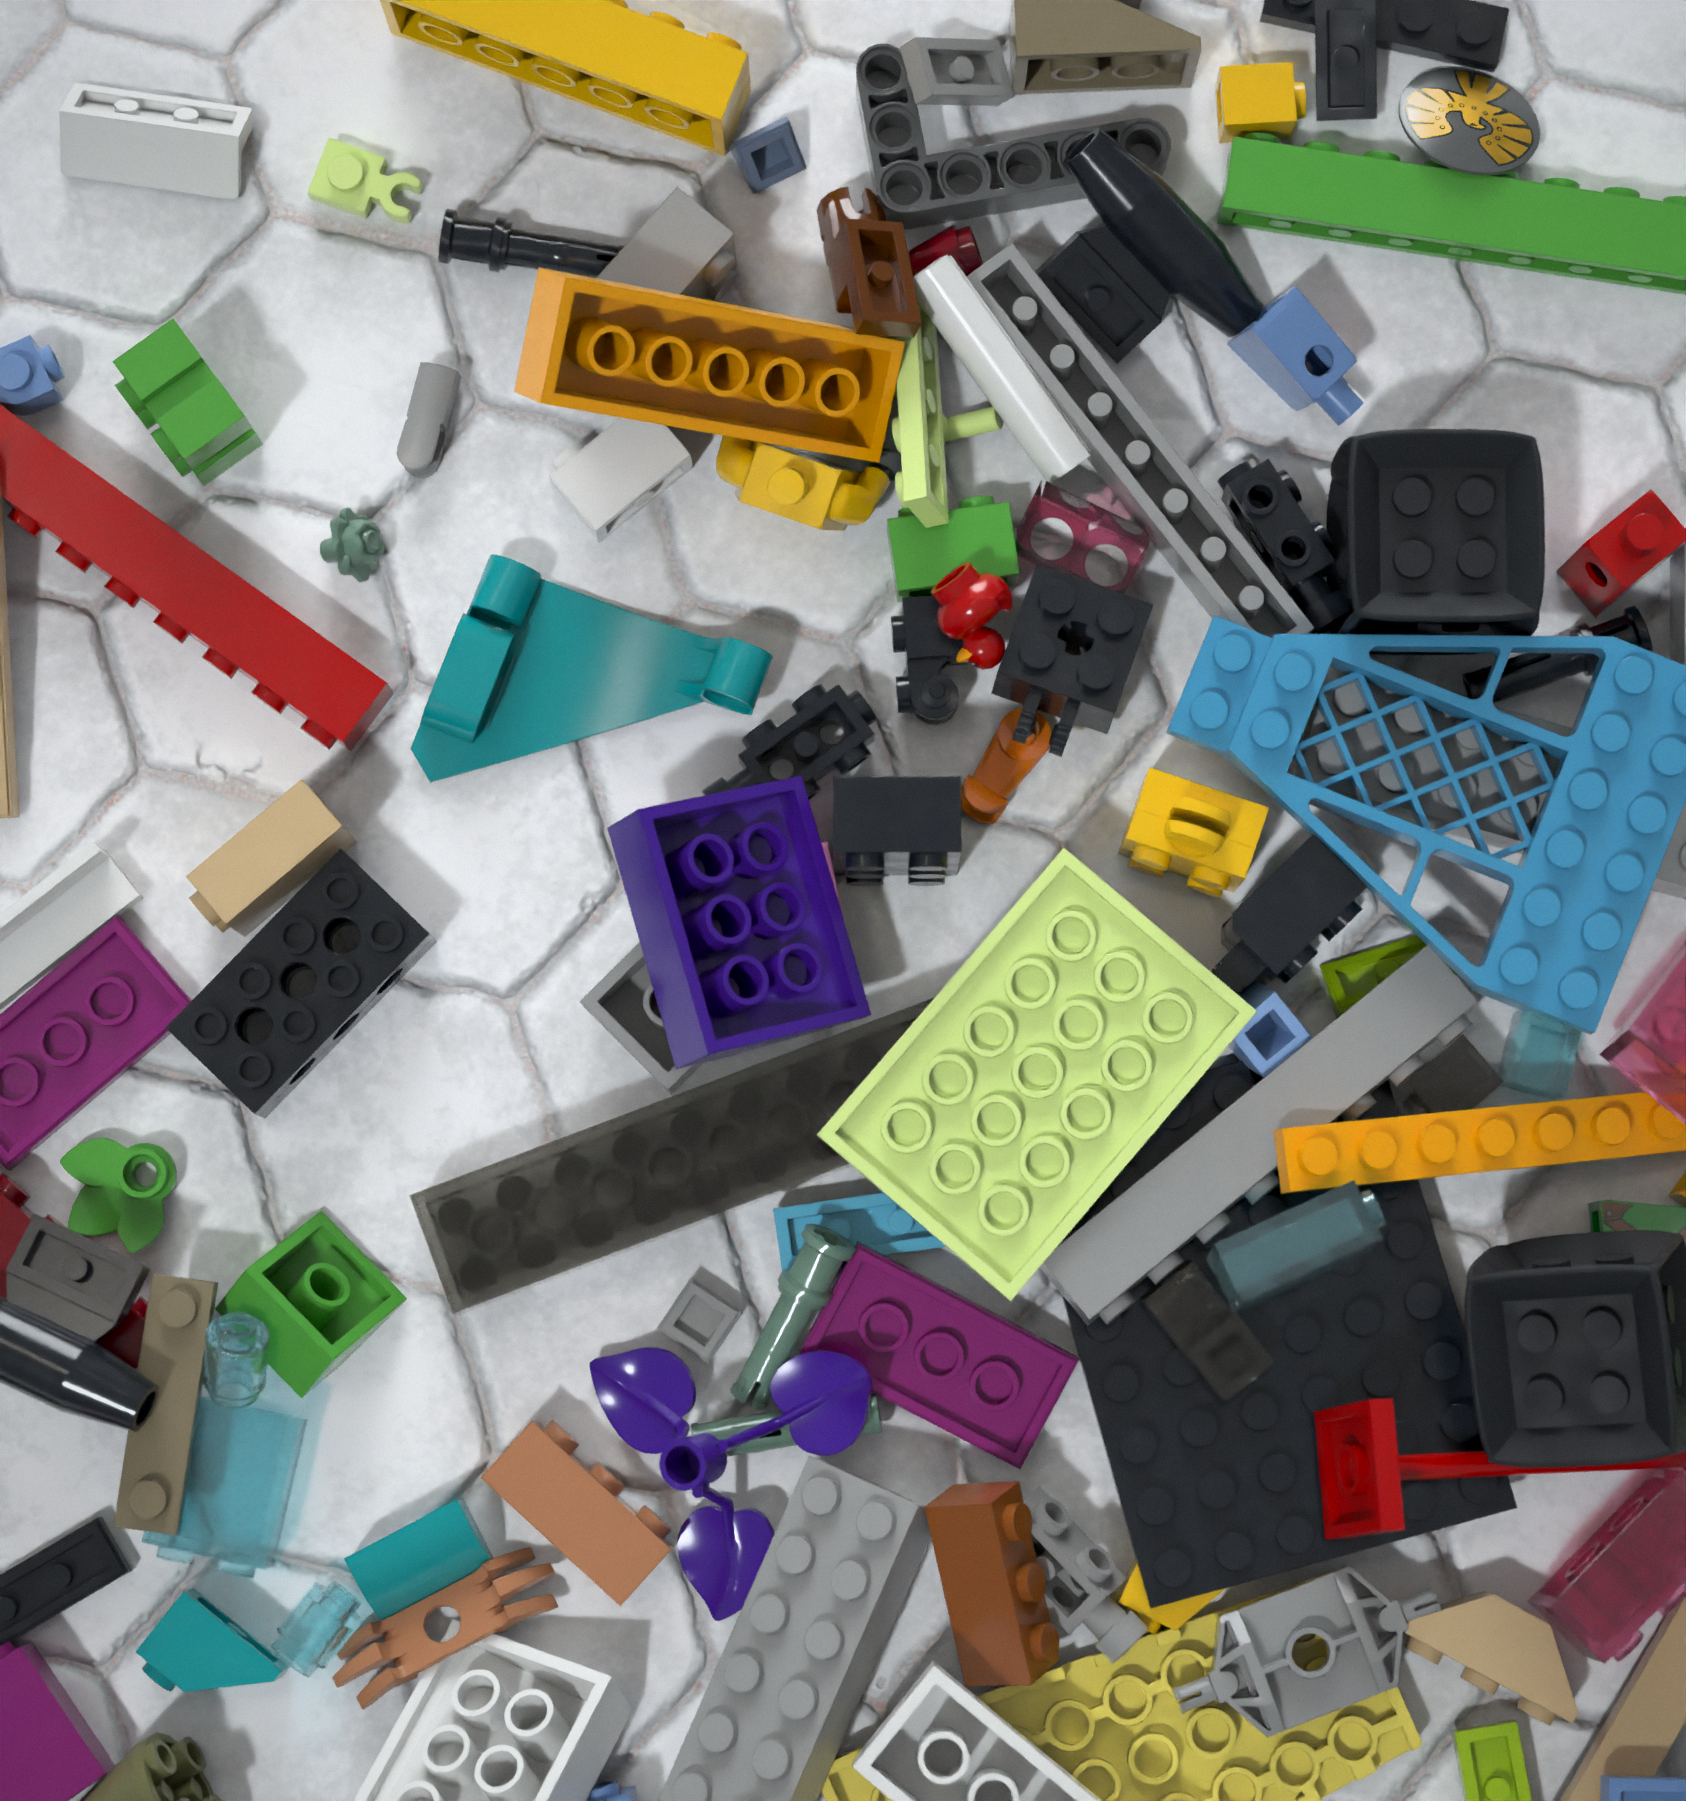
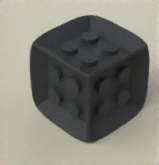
(1438, 533)
(1579, 1348)

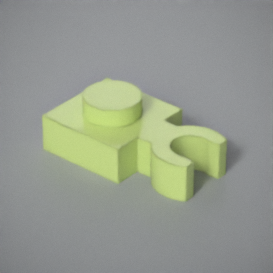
(356, 179)

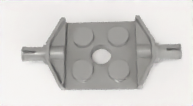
(1255, 1646)

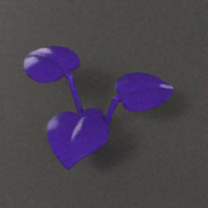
(649, 1393)

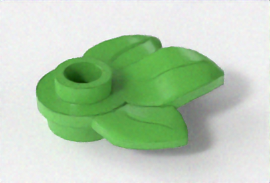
(112, 1194)

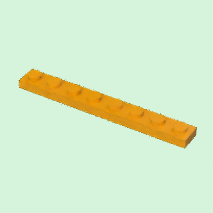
(1475, 1141)

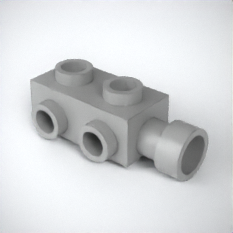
(1080, 1579)

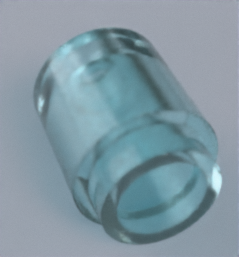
(235, 1359)
(317, 1627)

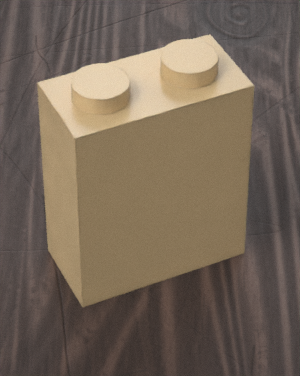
(268, 861)

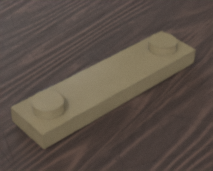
(161, 1451)

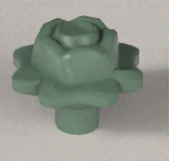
(353, 544)

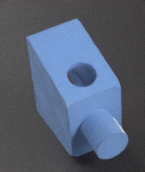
(1279, 344)

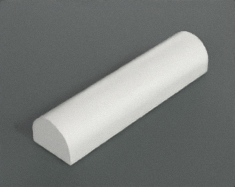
(999, 369)

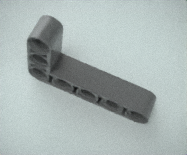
(985, 163)

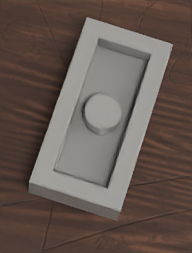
(956, 71)

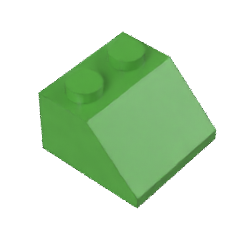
(315, 1300)

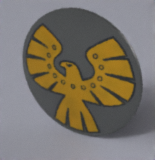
(1469, 121)

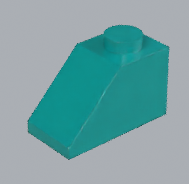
(205, 1649)

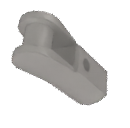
(428, 419)

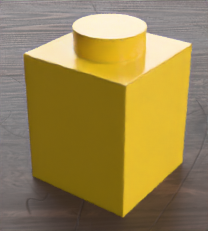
(1258, 100)

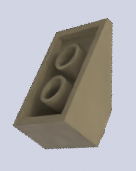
(1096, 48)

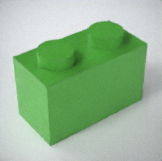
(975, 534)

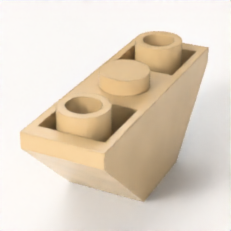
(1498, 1648)

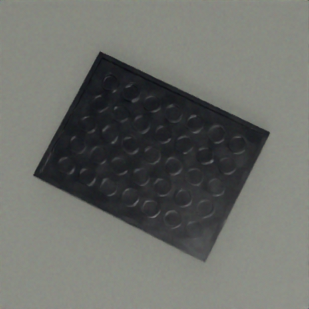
(1235, 1484)

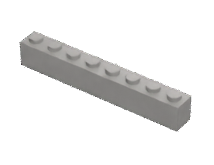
(1135, 454)
(1237, 1150)

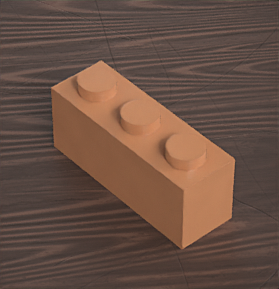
(579, 1509)

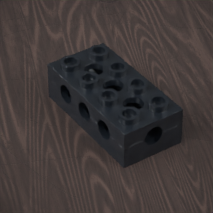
(261, 974)

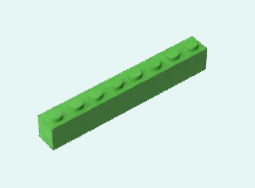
(1455, 213)

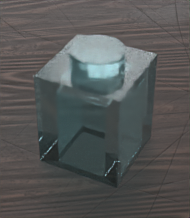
(1538, 1055)

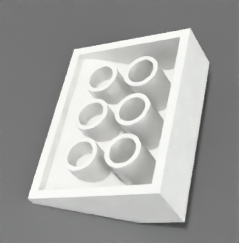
(500, 1729)

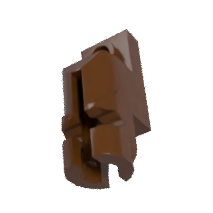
(868, 265)

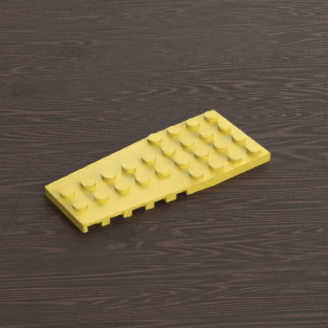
(1130, 1742)

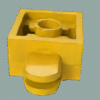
(1192, 833)

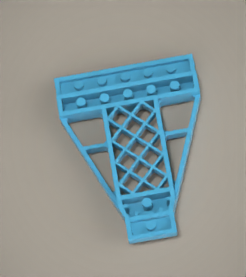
(1594, 836)

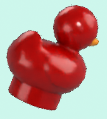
(966, 605)

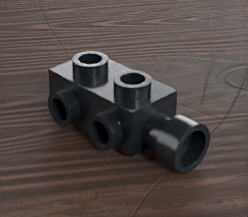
(1282, 530)
(801, 743)

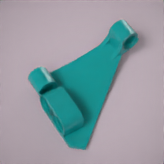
(558, 667)

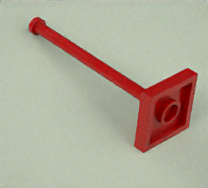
(1365, 1473)

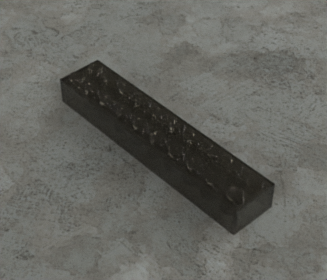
(648, 1170)

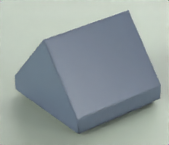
(768, 155)

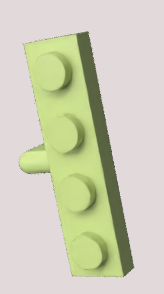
(924, 428)

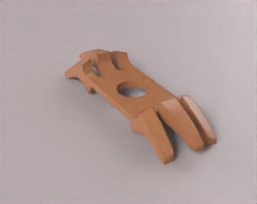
(479, 1613)

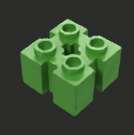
(196, 415)

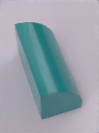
(419, 1559)

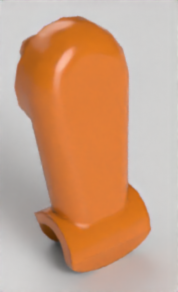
(1003, 768)

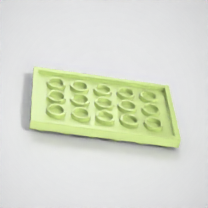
(1036, 1074)

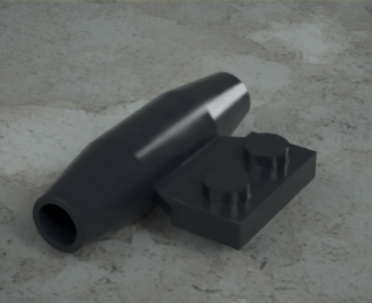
(1149, 248)
(56, 1310)

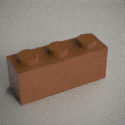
(992, 1584)

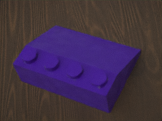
(738, 920)

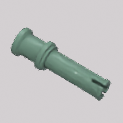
(802, 1291)

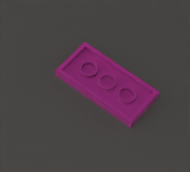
(79, 1034)
(942, 1355)

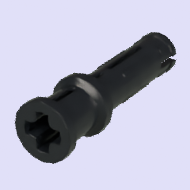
(501, 245)
(1536, 670)

